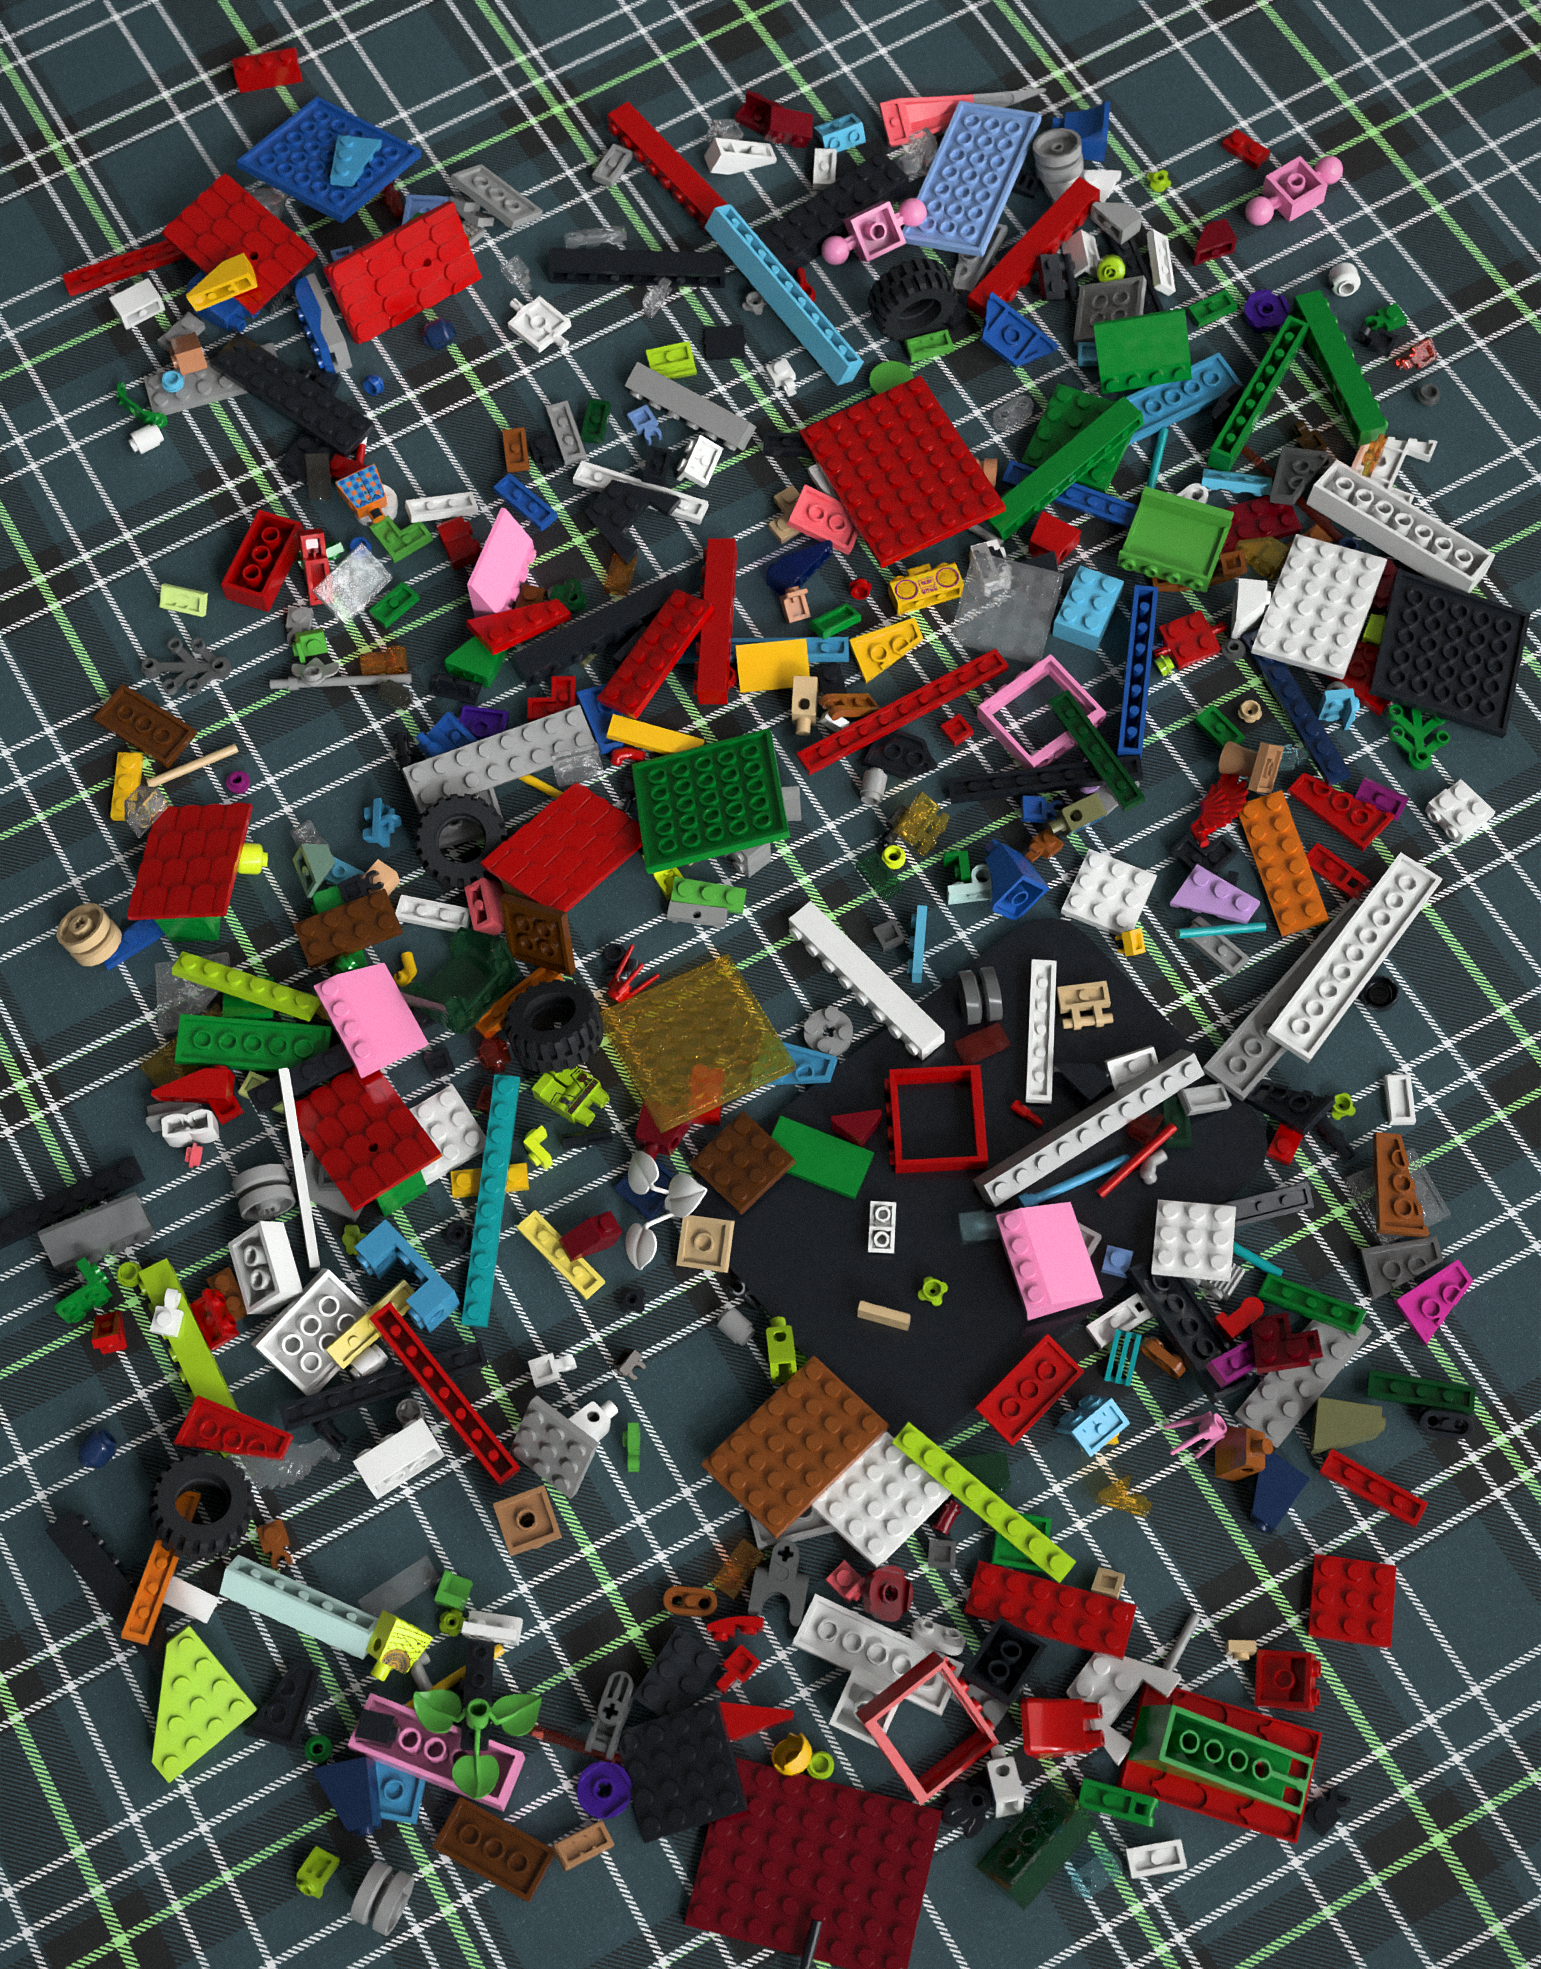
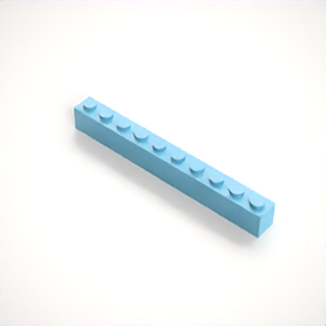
(784, 294)

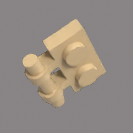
(1084, 997)

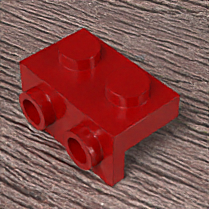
(214, 1318)

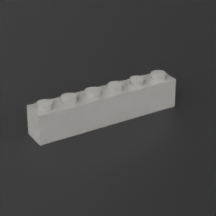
(689, 406)

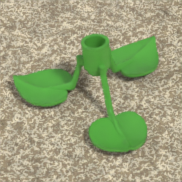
(441, 1707)

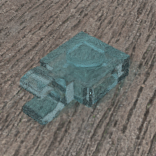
(1291, 757)

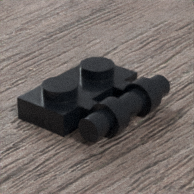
(1050, 277)

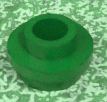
(347, 963)
(326, 1752)

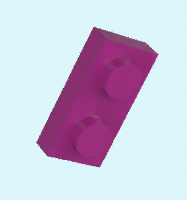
(1381, 797)

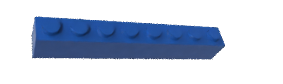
(1137, 671)

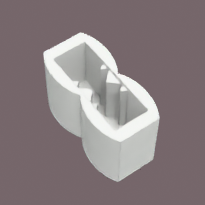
(183, 1130)

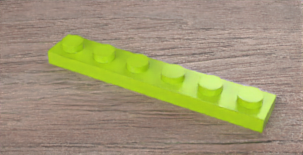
(245, 986)

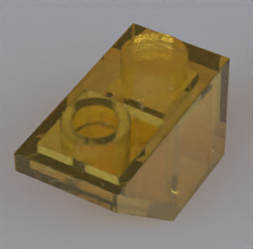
(1264, 555)

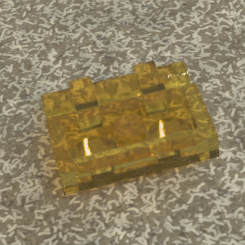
(916, 820)

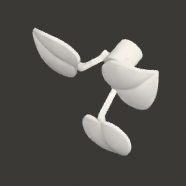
(682, 1199)

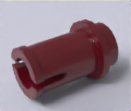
(947, 1516)

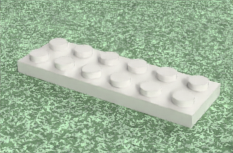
(852, 1640)

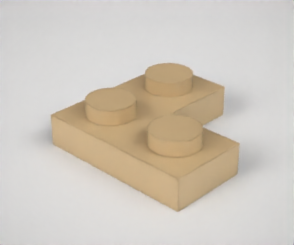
(785, 501)

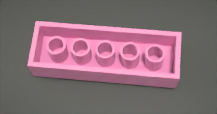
(434, 1754)

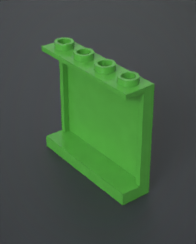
(1175, 539)

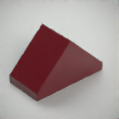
(856, 1126)

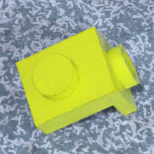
(537, 1153)

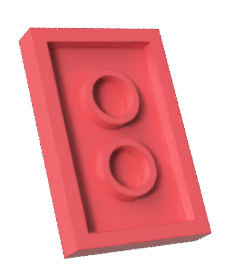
(823, 519)

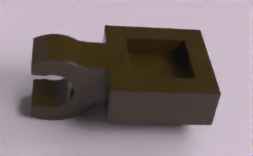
(1307, 439)

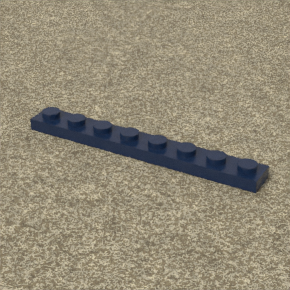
(1299, 714)

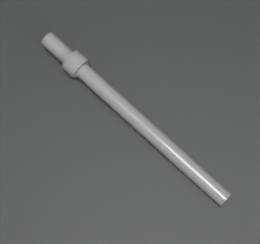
(295, 682)

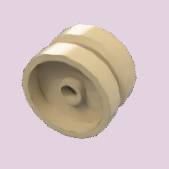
(89, 934)

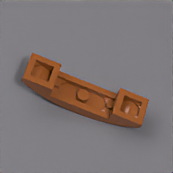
(1227, 568)

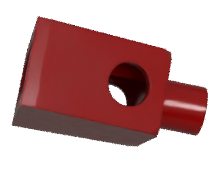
(1053, 535)

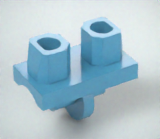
(383, 823)

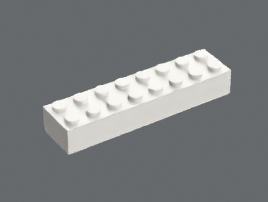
(1399, 528)

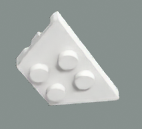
(1101, 179)

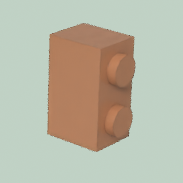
(187, 354)

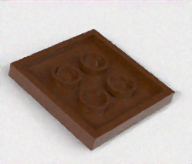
(538, 934)
(742, 1162)

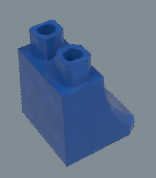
(1091, 127)
(225, 314)
(1013, 881)

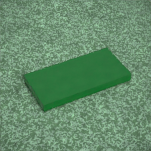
(823, 1157)

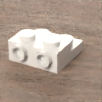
(1459, 811)

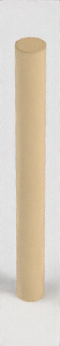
(193, 765)

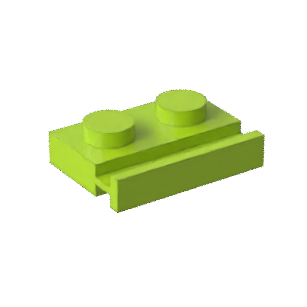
(672, 360)

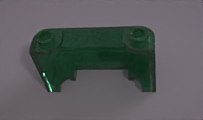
(468, 983)

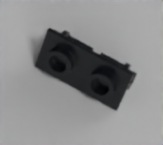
(455, 688)

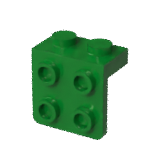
(90, 1296)

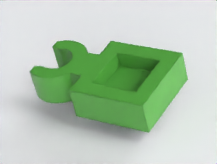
(632, 1440)

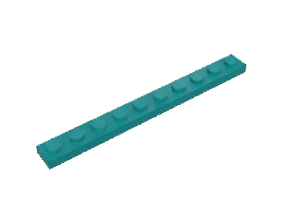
(491, 1201)

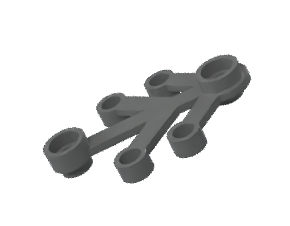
(189, 668)

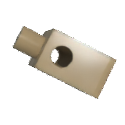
(804, 703)

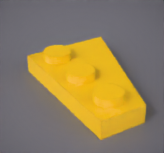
(884, 647)

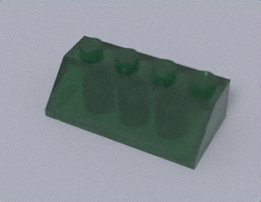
(1037, 1845)

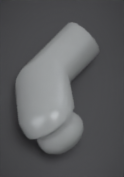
(1148, 1166)
(419, 1674)

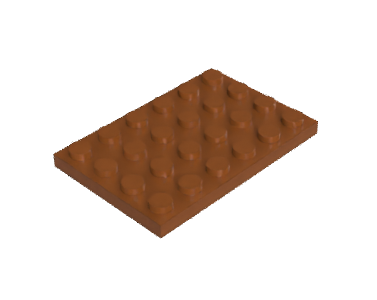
(795, 1446)

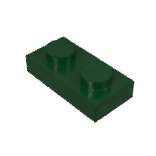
(596, 421)

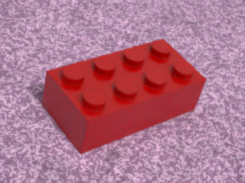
(262, 561)

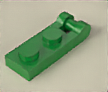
(1117, 1802)

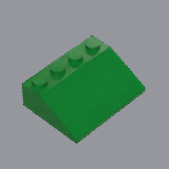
(1142, 350)

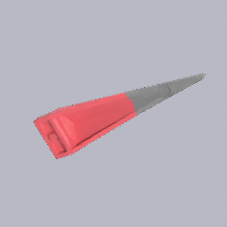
(909, 115)

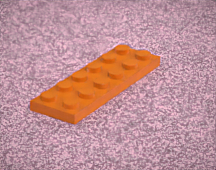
(1282, 864)

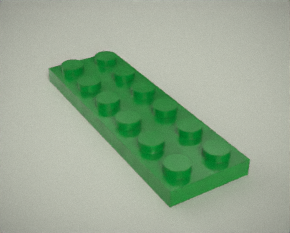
(247, 1043)

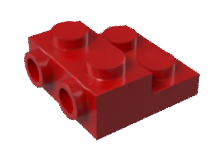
(1287, 1680)

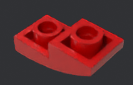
(726, 1627)

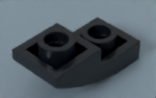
(1225, 406)

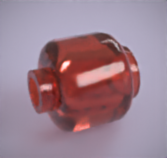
(493, 1055)

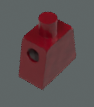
(653, 1141)

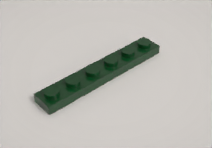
(1096, 751)

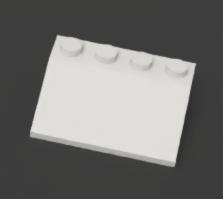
(304, 1329)

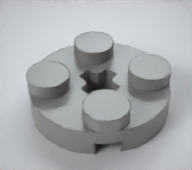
(828, 1018)

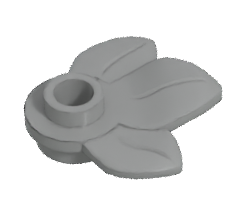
(314, 671)

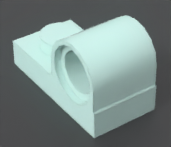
(971, 892)

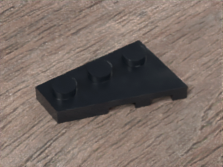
(1291, 1108)

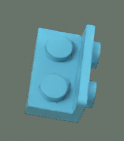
(841, 133)
(1337, 705)

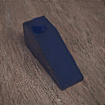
(798, 567)

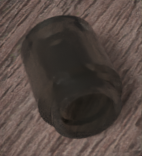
(394, 695)

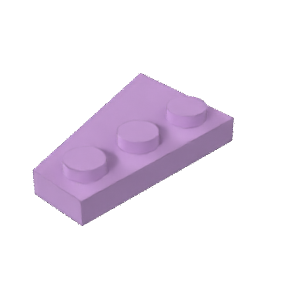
(1214, 896)

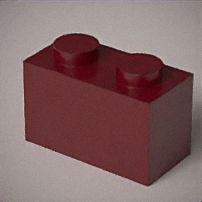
(788, 127)

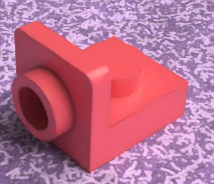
(847, 1582)

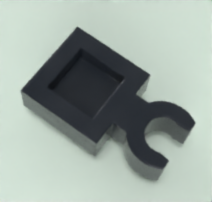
(357, 887)
(1323, 1813)

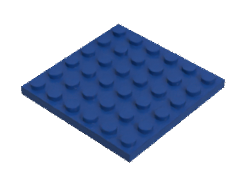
(301, 157)

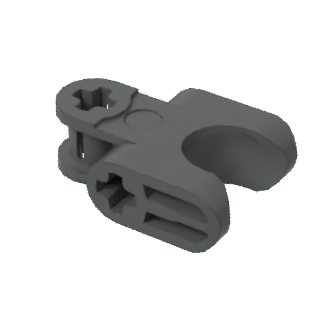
(782, 1581)
(615, 1698)

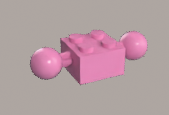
(1294, 189)
(874, 231)

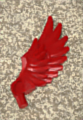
(1219, 807)

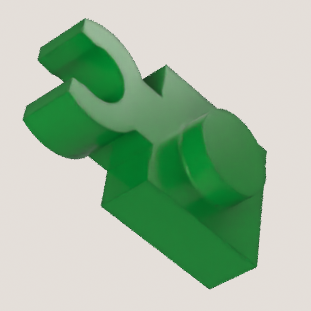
(1387, 318)

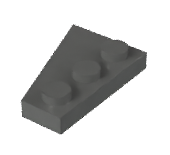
(1294, 473)

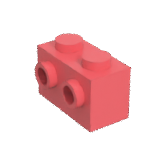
(484, 906)

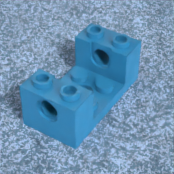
(386, 1248)

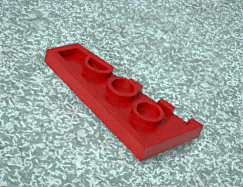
(514, 626)
(1346, 815)
(227, 1431)

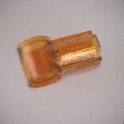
(390, 662)

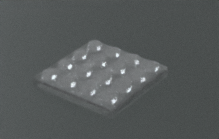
(1006, 608)

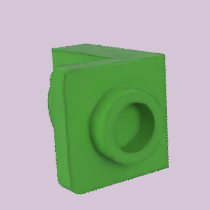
(309, 643)

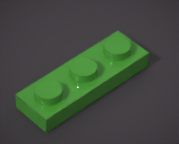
(708, 894)

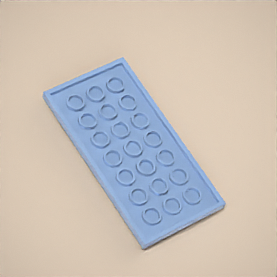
(972, 177)

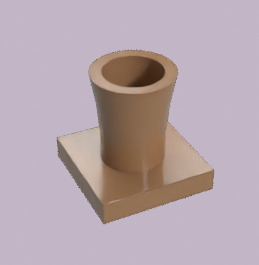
(1259, 765)
(524, 1508)

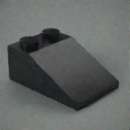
(1004, 1661)

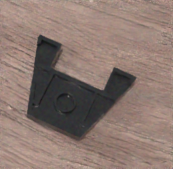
(618, 510)

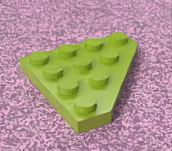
(195, 1704)

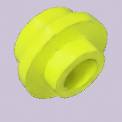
(894, 850)

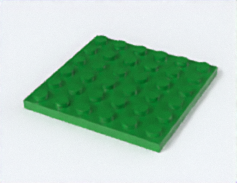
(709, 801)

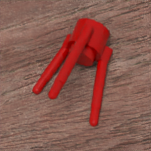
(620, 990)

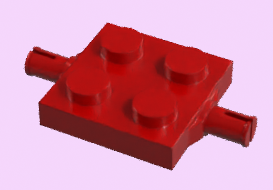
(1189, 639)

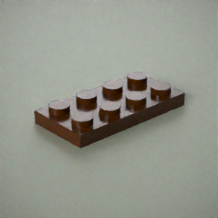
(145, 726)
(348, 928)
(494, 1849)

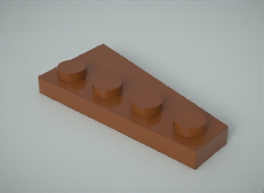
(1395, 1190)

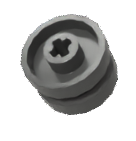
(979, 995)

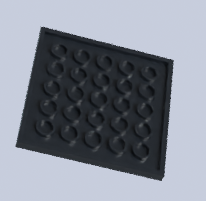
(1449, 653)

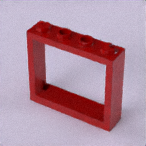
(937, 1075)
(954, 1762)

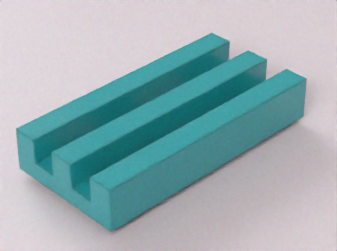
(1117, 1379)

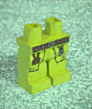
(571, 1094)

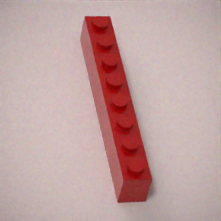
(664, 163)
(1043, 238)
(716, 633)
(444, 1394)

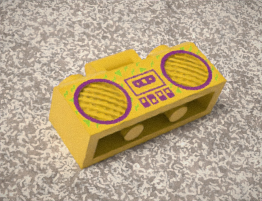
(925, 587)

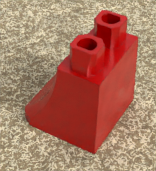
(1059, 1727)

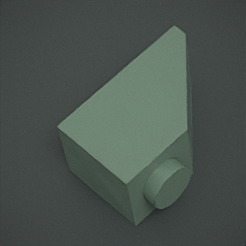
(313, 865)

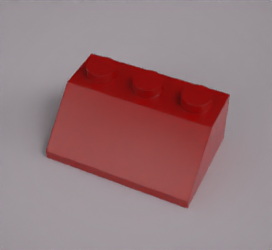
(267, 69)

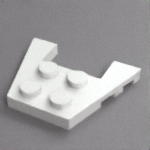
(1392, 459)
(1113, 1685)

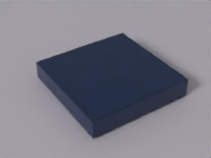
(652, 1202)

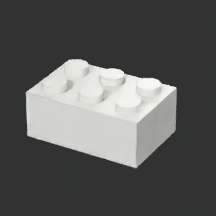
(265, 1267)
(398, 1457)

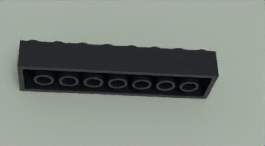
(800, 234)

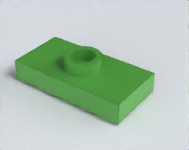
(929, 345)

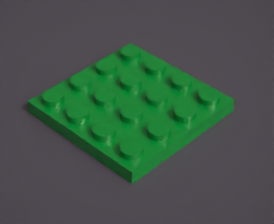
(1064, 416)

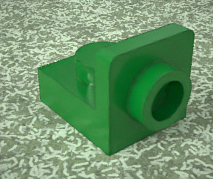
(960, 862)

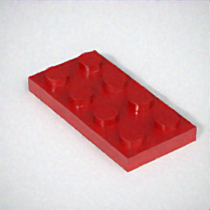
(1029, 1390)

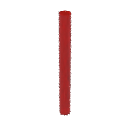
(1137, 1159)

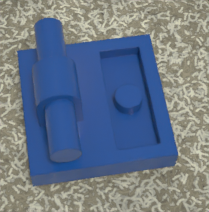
(445, 736)

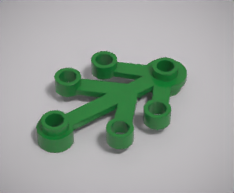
(1417, 733)

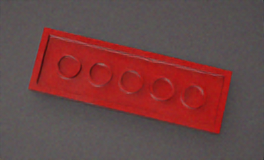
(655, 653)
(1051, 1610)

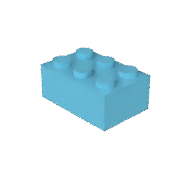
(1088, 608)

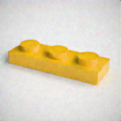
(127, 779)
(467, 1182)

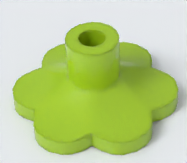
(352, 1238)

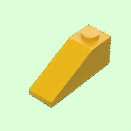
(224, 282)

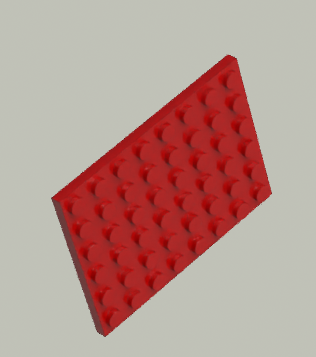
(901, 471)

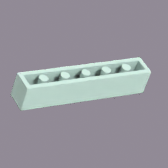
(298, 1606)

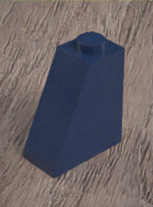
(1274, 1492)
(353, 1793)

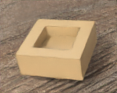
(1108, 1583)
(1240, 1649)

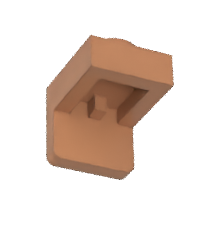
(795, 604)

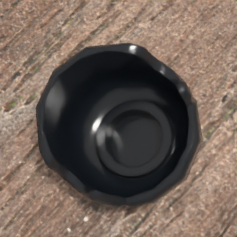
(1380, 993)

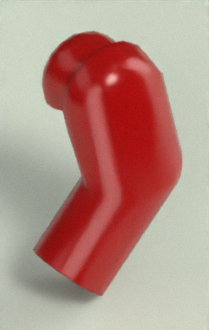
(626, 753)

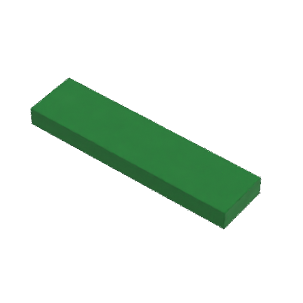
(1312, 1304)

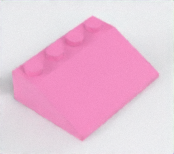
(501, 567)
(370, 1017)
(1048, 1258)

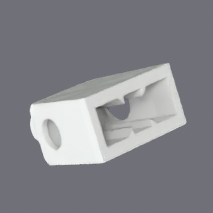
(595, 1419)

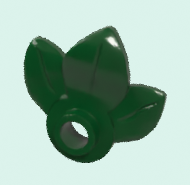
(569, 595)

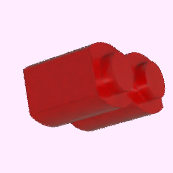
(458, 543)

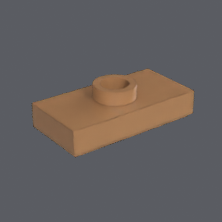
(582, 1845)

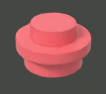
(194, 1155)

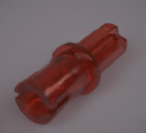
(393, 199)

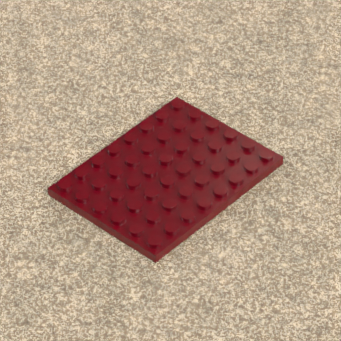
(821, 1856)

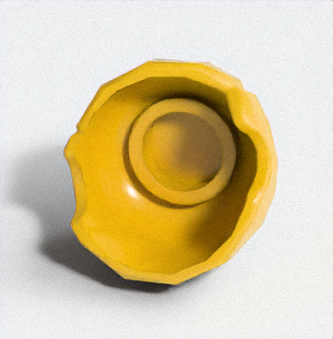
(792, 1754)

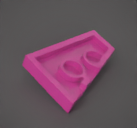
(1433, 1300)

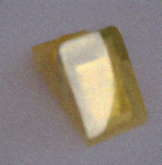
(1115, 1497)

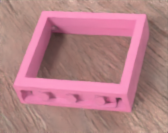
(1021, 683)

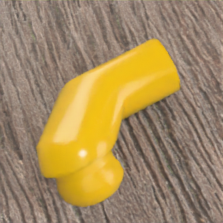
(409, 971)

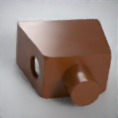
(1241, 1453)

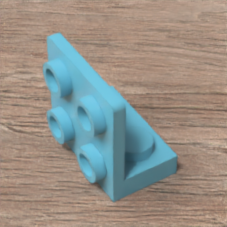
(1093, 1423)

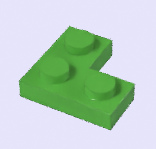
(400, 543)

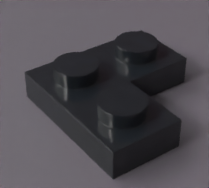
(1212, 858)

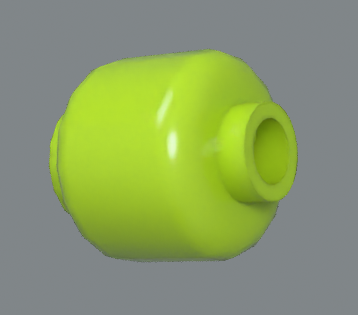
(1110, 262)

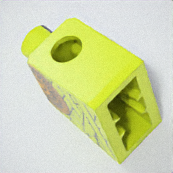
(395, 1645)

